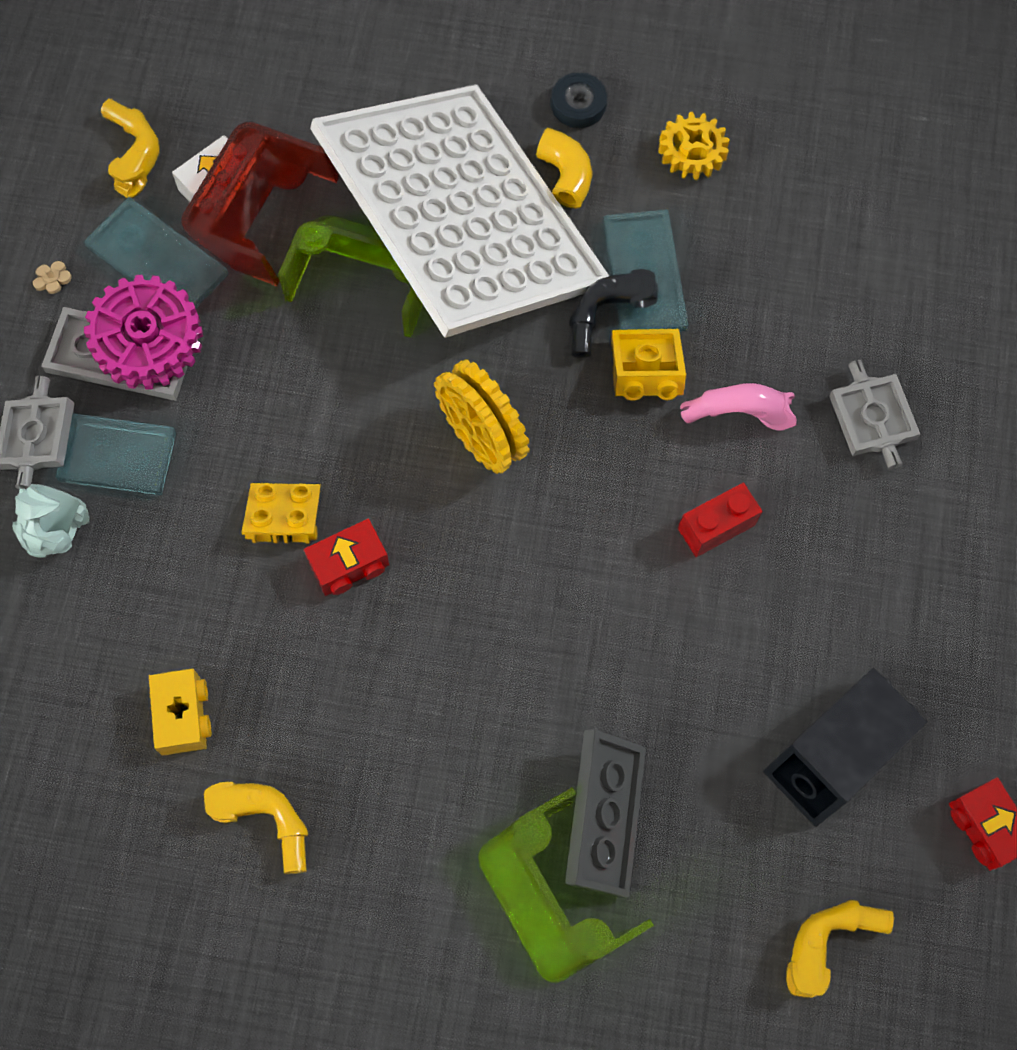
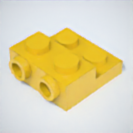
(648, 363)

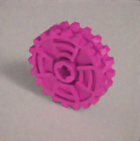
(118, 334)

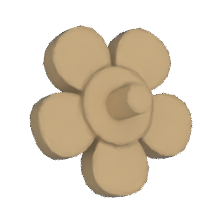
(51, 277)

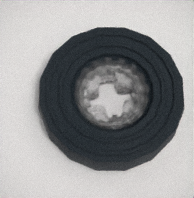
(579, 86)

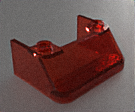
(239, 185)

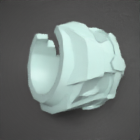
(47, 519)

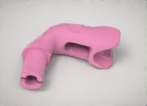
(750, 398)

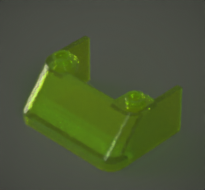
(349, 240)
(532, 908)

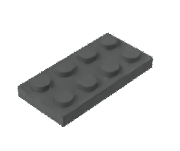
(605, 814)

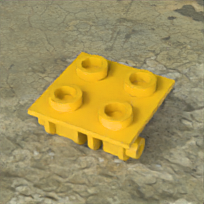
(281, 511)

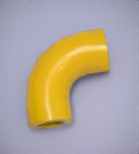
(573, 167)

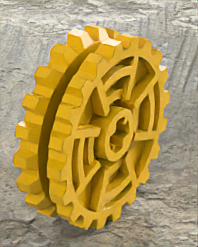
(482, 416)

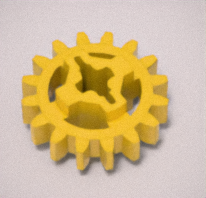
(693, 145)

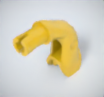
(135, 165)
(230, 800)
(807, 970)

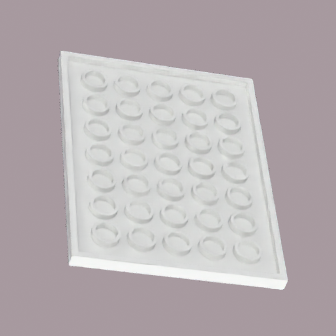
(459, 207)

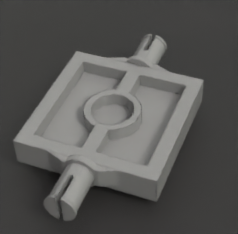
(874, 414)
(34, 432)

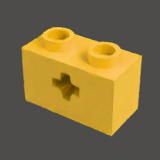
(167, 695)

